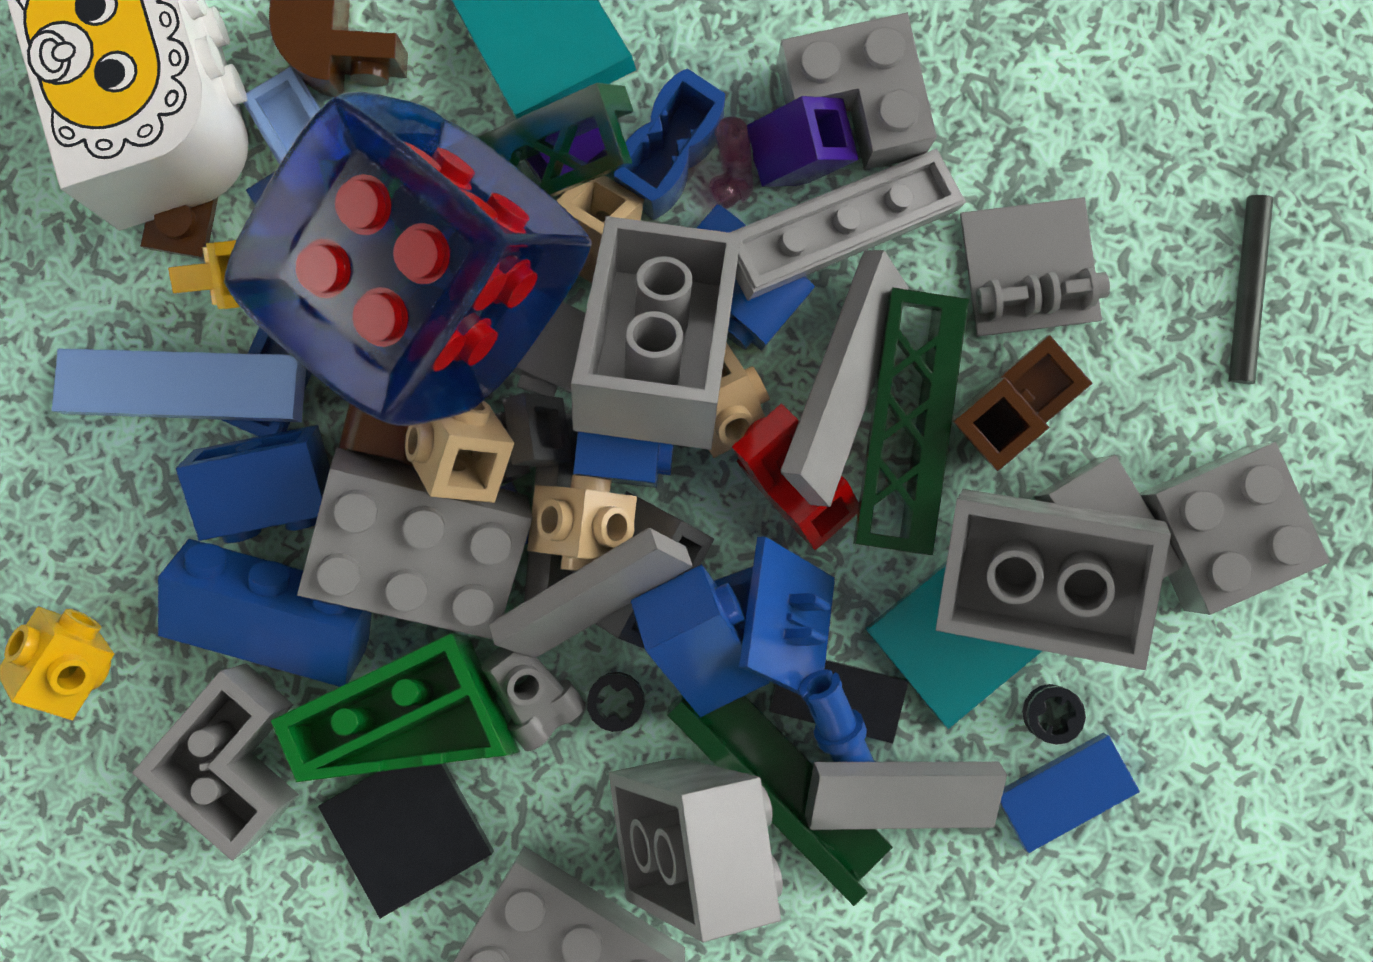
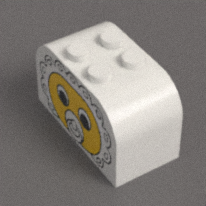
(134, 102)

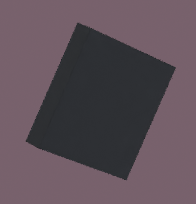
(405, 833)

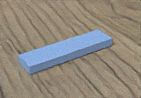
(179, 385)

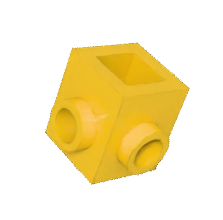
(55, 662)

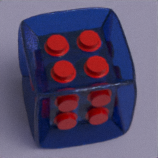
(403, 259)

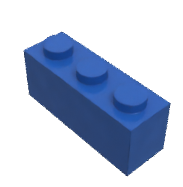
(254, 614)

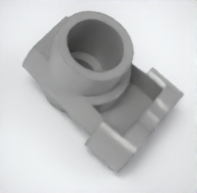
(537, 703)

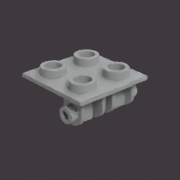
(1032, 267)

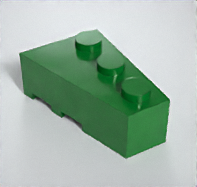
(400, 716)

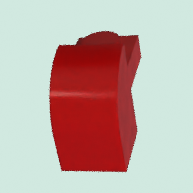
(761, 459)

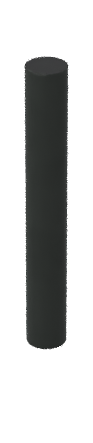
(1251, 289)

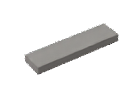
(844, 223)
(842, 383)

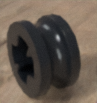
(613, 721)
(1071, 722)

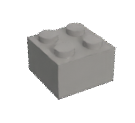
(1235, 528)

